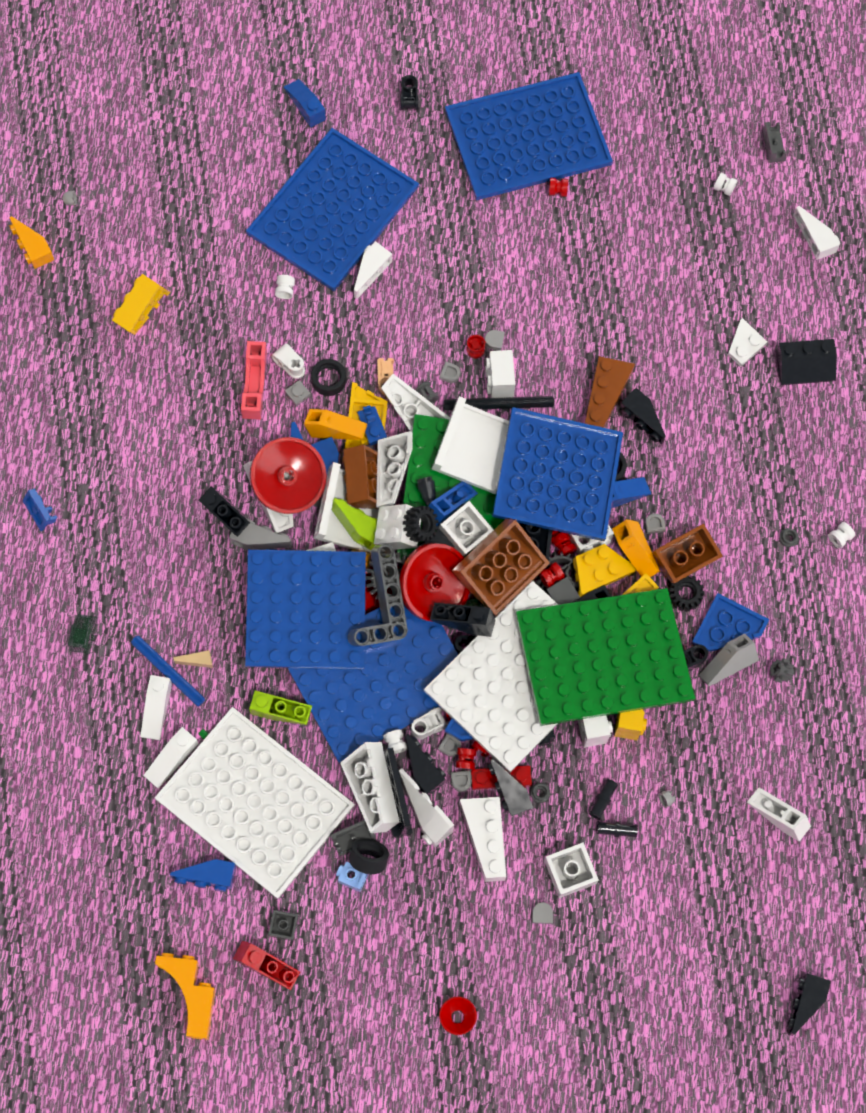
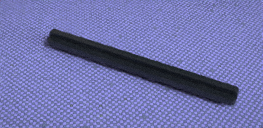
(504, 403)

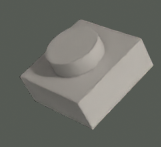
(297, 393)

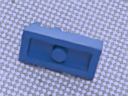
(375, 429)
(37, 510)

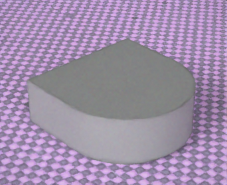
(494, 339)
(450, 373)
(655, 524)
(449, 746)
(461, 780)
(542, 914)

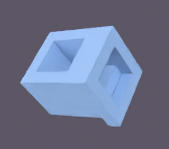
(356, 882)

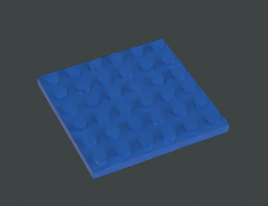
(558, 474)
(304, 609)

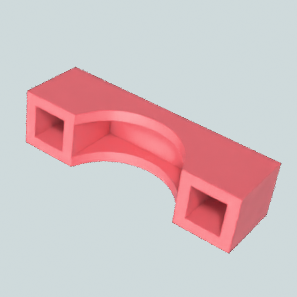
(254, 381)

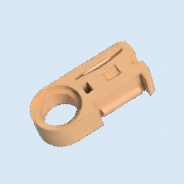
(385, 370)

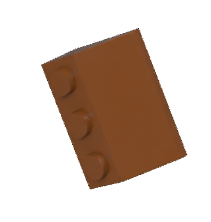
(361, 476)
(687, 554)

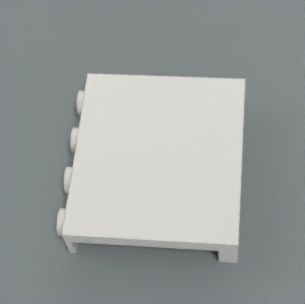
(472, 447)
(328, 526)

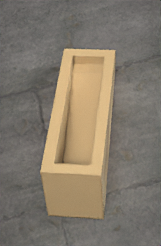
(200, 659)

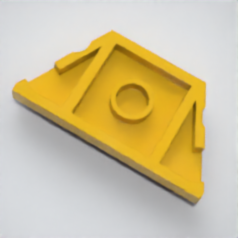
(360, 399)
(599, 568)

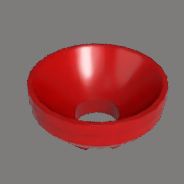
(458, 1004)

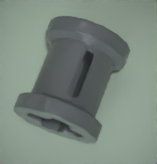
(426, 387)

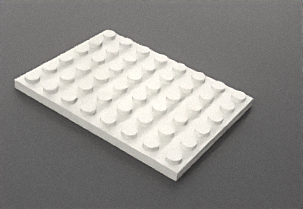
(491, 688)
(255, 802)

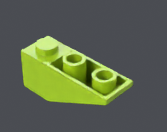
(356, 522)
(279, 708)

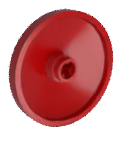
(305, 474)
(429, 579)

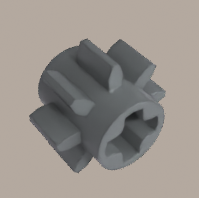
(782, 670)

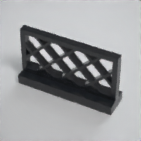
(403, 828)

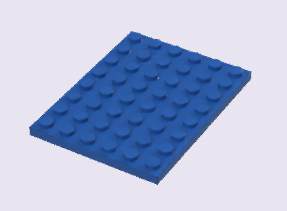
(528, 136)
(332, 209)
(383, 696)

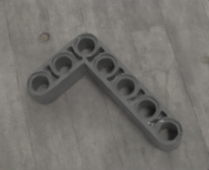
(385, 601)

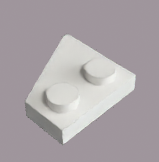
(745, 343)

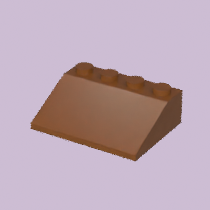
(501, 566)

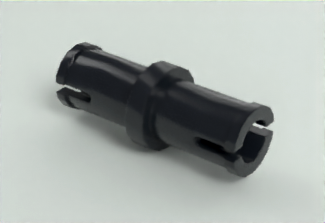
(603, 799)
(616, 829)

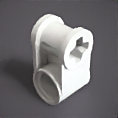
(287, 359)
(432, 722)

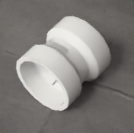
(729, 185)
(284, 287)
(841, 535)
(395, 741)

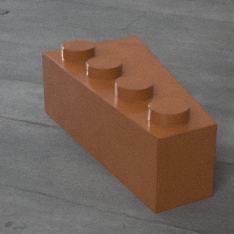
(608, 385)

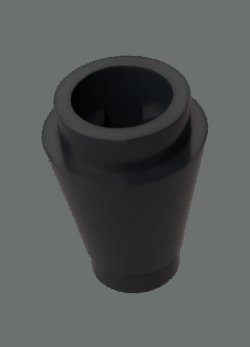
(427, 489)

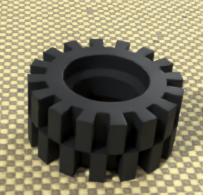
(428, 524)
(689, 604)

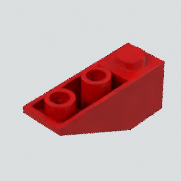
(266, 965)

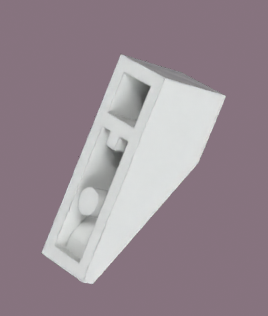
(818, 235)
(373, 263)
(155, 707)
(171, 757)
(780, 814)

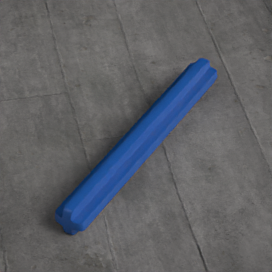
(168, 671)

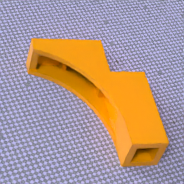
(198, 998)

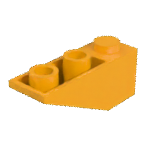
(33, 243)
(330, 424)
(635, 546)

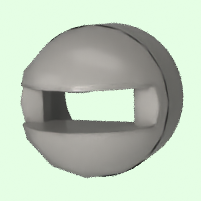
(70, 198)
(666, 798)

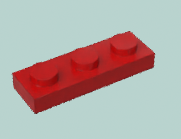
(484, 780)

